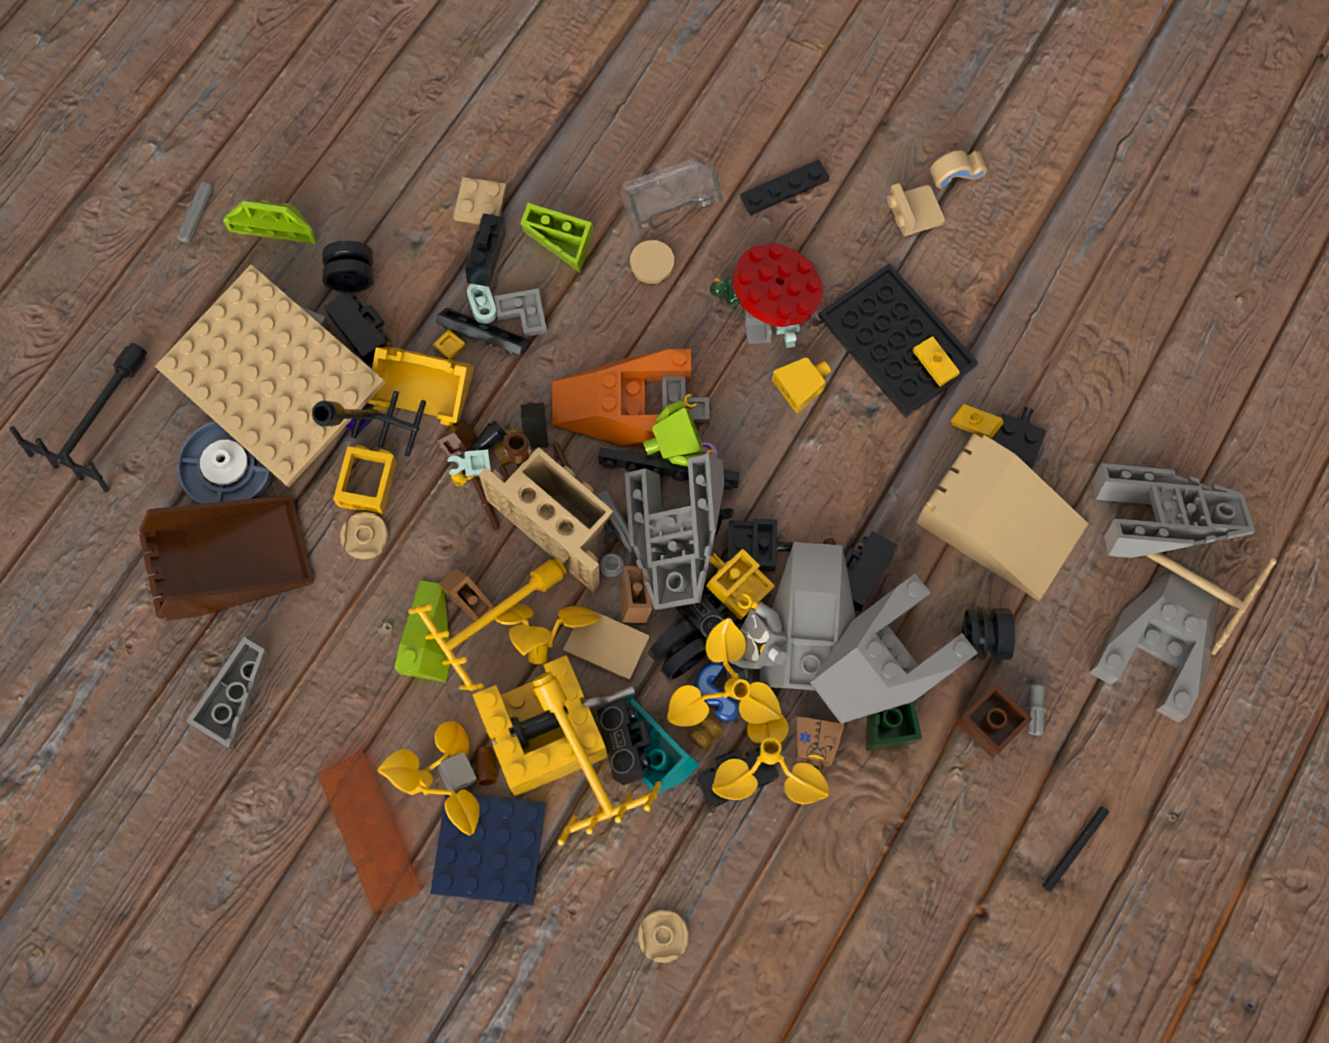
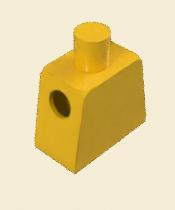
(801, 382)

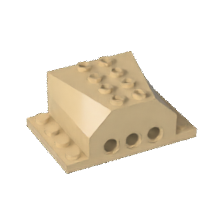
(552, 512)

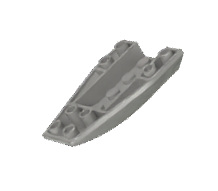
(813, 612)

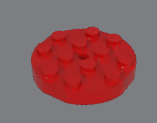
(777, 285)

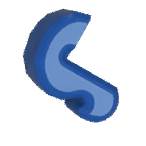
(727, 707)

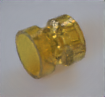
(705, 734)

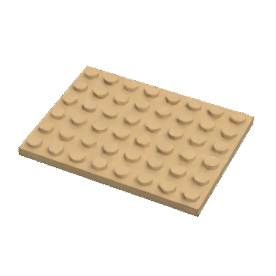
(262, 368)

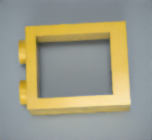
(362, 502)

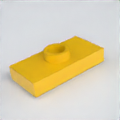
(936, 361)
(977, 421)

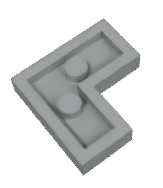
(525, 305)
(674, 390)

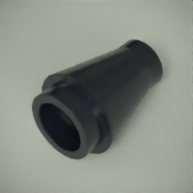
(489, 436)

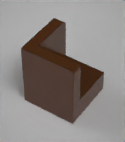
(457, 439)

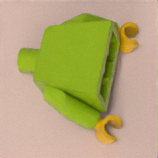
(676, 434)

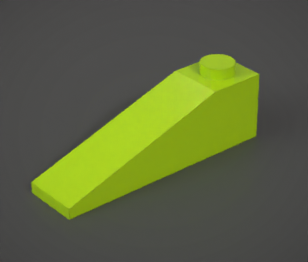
(416, 654)

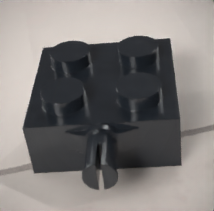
(1021, 437)
(758, 540)

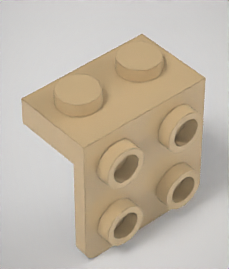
(915, 209)

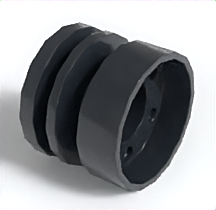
(992, 633)

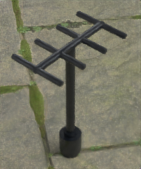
(125, 366)
(332, 414)

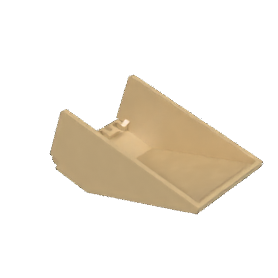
(1003, 516)

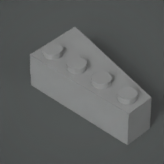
(230, 694)

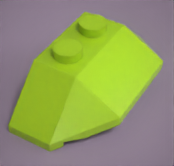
(270, 221)

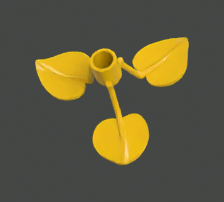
(538, 639)
(757, 699)
(403, 773)
(736, 781)

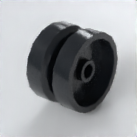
(347, 266)
(678, 650)

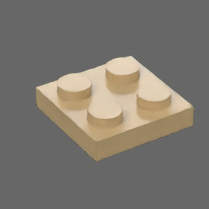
(479, 198)

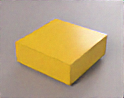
(449, 345)

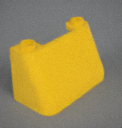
(422, 377)

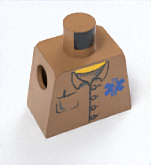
(817, 741)

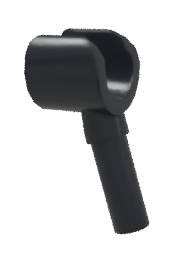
(608, 529)

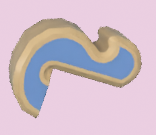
(957, 164)

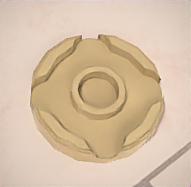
(652, 261)
(364, 535)
(663, 936)

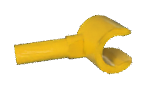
(460, 478)

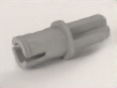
(1036, 709)

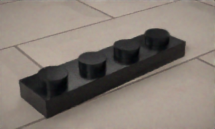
(784, 187)
(488, 333)

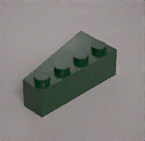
(893, 728)

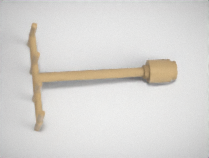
(1241, 606)

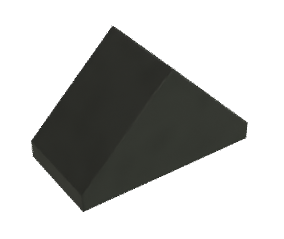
(534, 424)

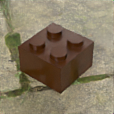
(994, 720)

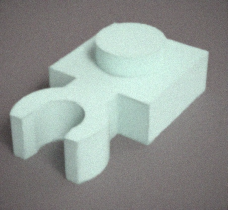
(473, 462)

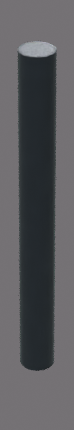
(1075, 849)

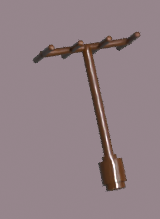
(518, 451)

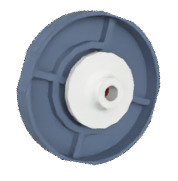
(219, 468)

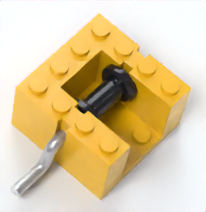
(531, 739)

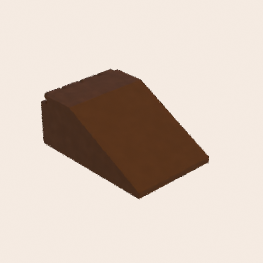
(222, 554)

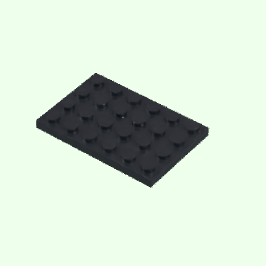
(880, 328)

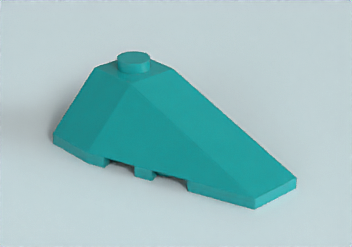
(669, 759)

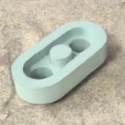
(481, 304)

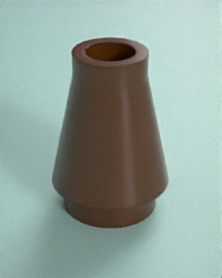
(485, 767)

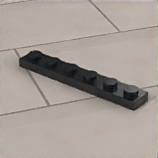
(631, 462)

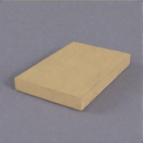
(608, 646)

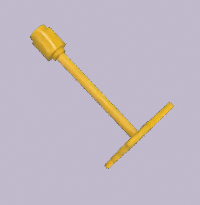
(541, 579)
(551, 698)

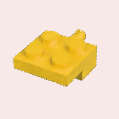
(737, 578)

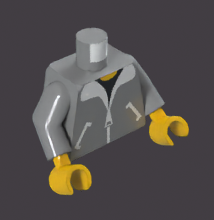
(762, 636)

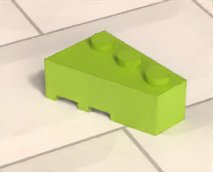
(559, 233)

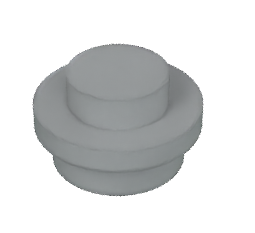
(611, 565)

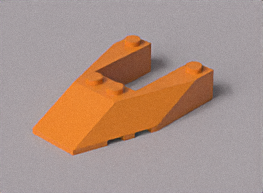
(611, 397)

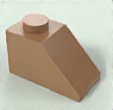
(466, 594)
(634, 596)

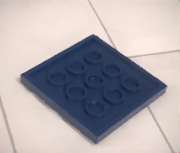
(497, 859)

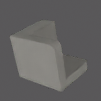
(756, 330)
(457, 772)

